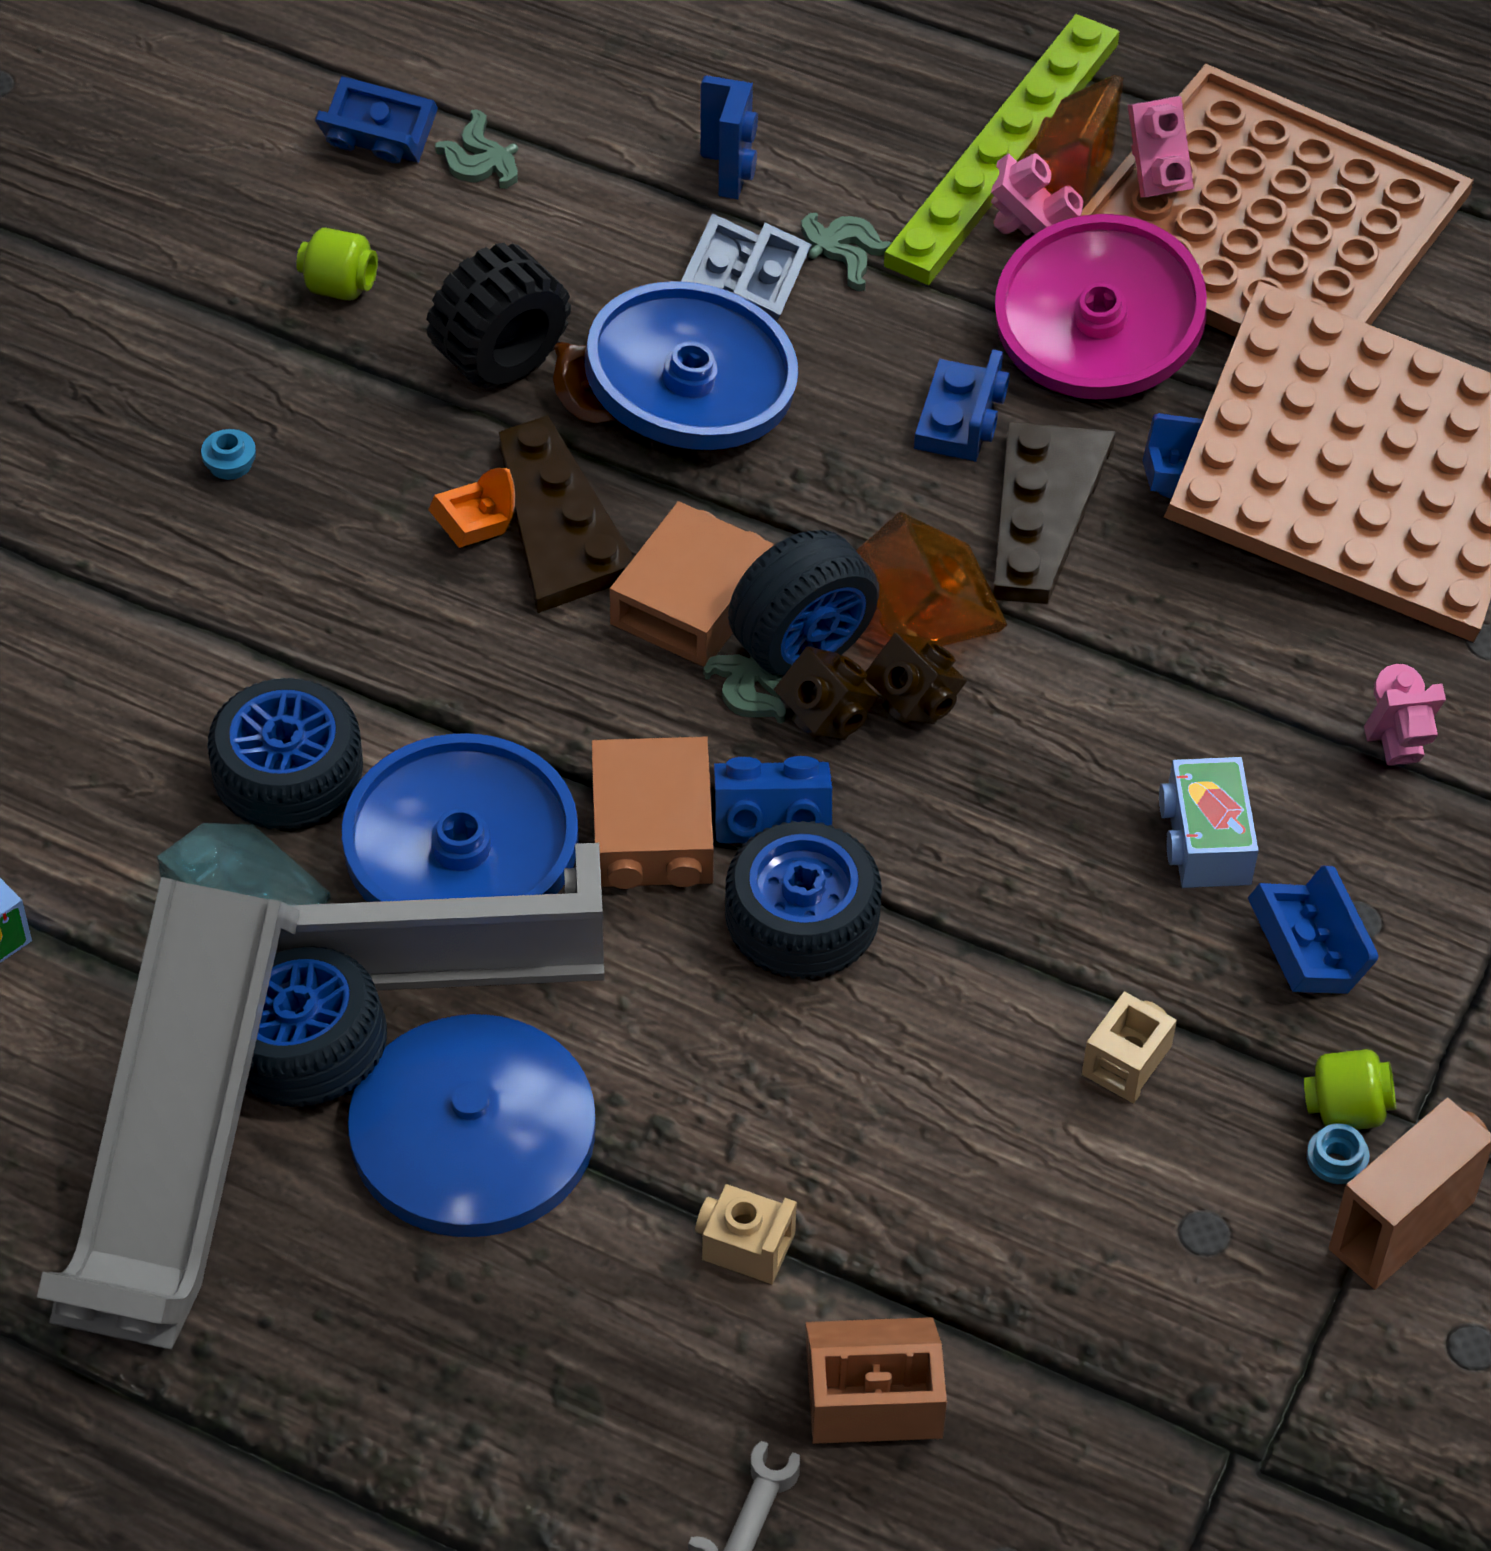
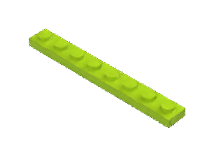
(966, 190)

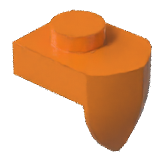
(476, 509)

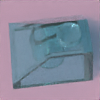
(241, 862)

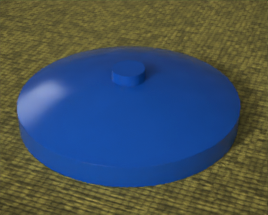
(691, 365)
(459, 822)
(472, 1125)

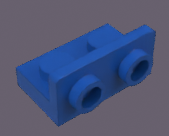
(960, 408)

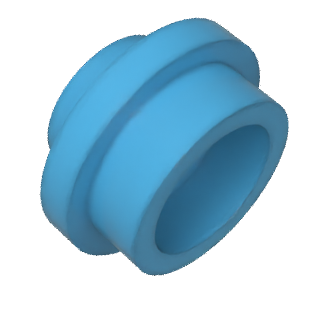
(228, 453)
(1340, 1140)

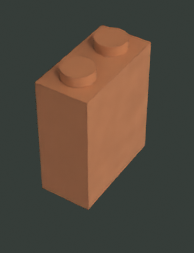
(684, 582)
(653, 811)
(1411, 1192)

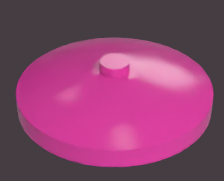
(1101, 306)

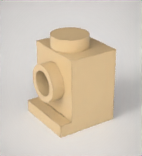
(1128, 1046)
(746, 1232)

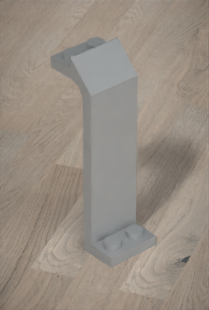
(469, 938)
(171, 1115)

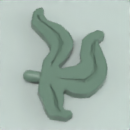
(489, 155)
(834, 244)
(739, 689)

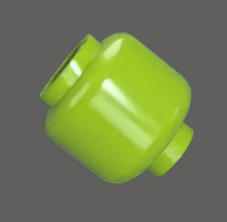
(337, 264)
(1351, 1089)

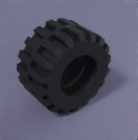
(498, 316)

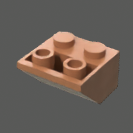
(875, 1380)

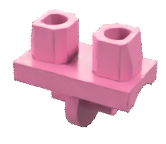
(1160, 146)
(1025, 201)
(1404, 714)

